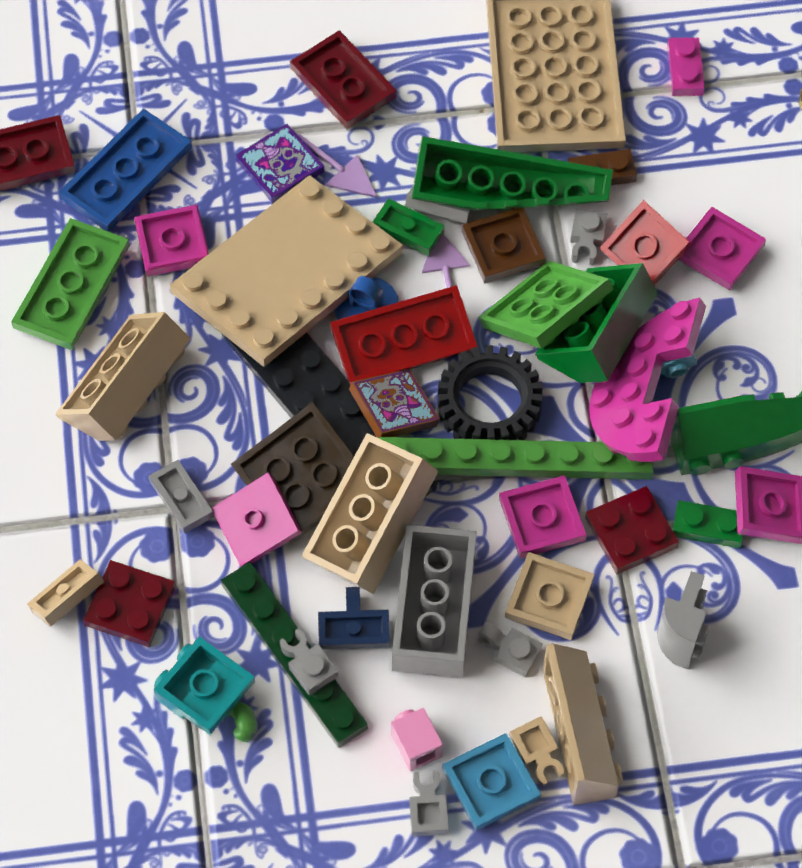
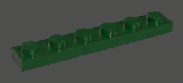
(273, 623)

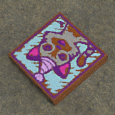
(394, 404)

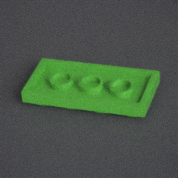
(70, 284)

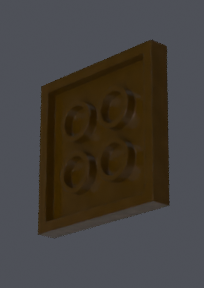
(305, 462)

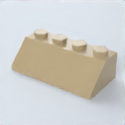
(124, 376)
(370, 513)
(580, 725)

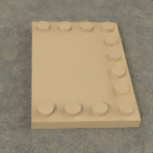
(554, 75)
(285, 270)

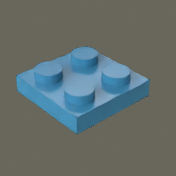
(491, 781)

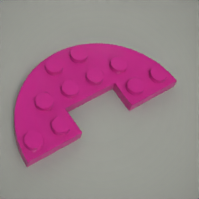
(623, 405)

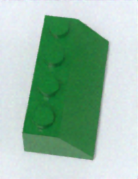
(602, 334)

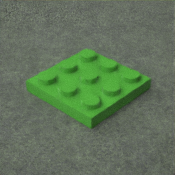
(545, 304)

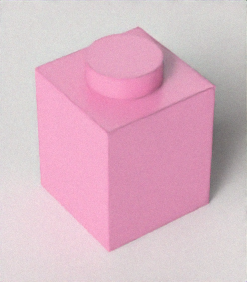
(416, 738)

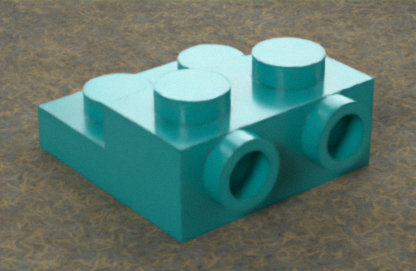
(202, 685)

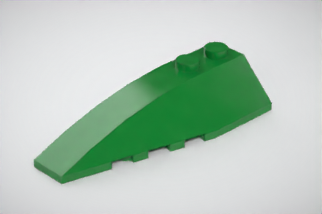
(502, 179)
(735, 431)

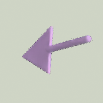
(349, 178)
(444, 258)

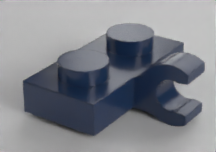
(354, 626)

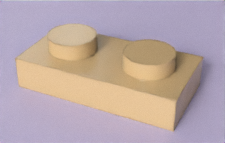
(65, 593)

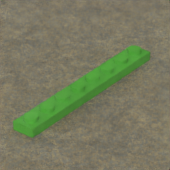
(523, 458)

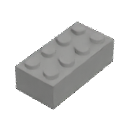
(434, 601)

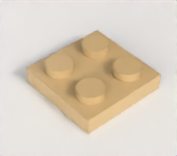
(549, 596)

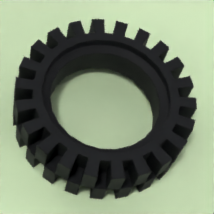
(495, 364)

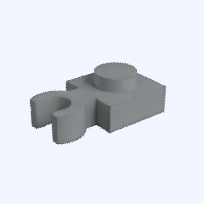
(587, 233)
(309, 666)
(428, 810)

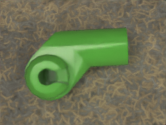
(245, 722)

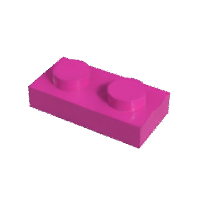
(685, 66)

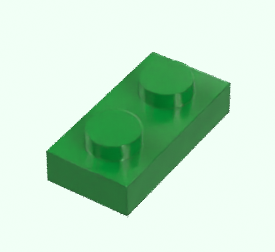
(409, 226)
(706, 524)

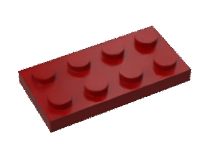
(403, 335)

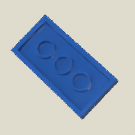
(125, 170)

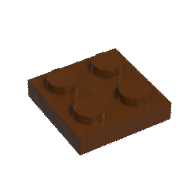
(503, 245)

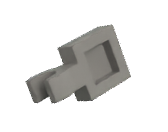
(515, 650)

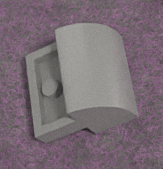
(682, 624)

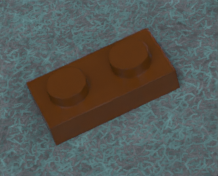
(619, 161)

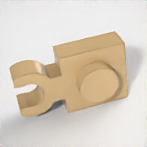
(535, 744)

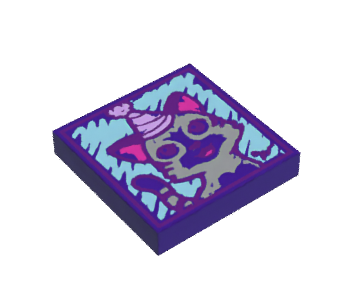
(279, 162)

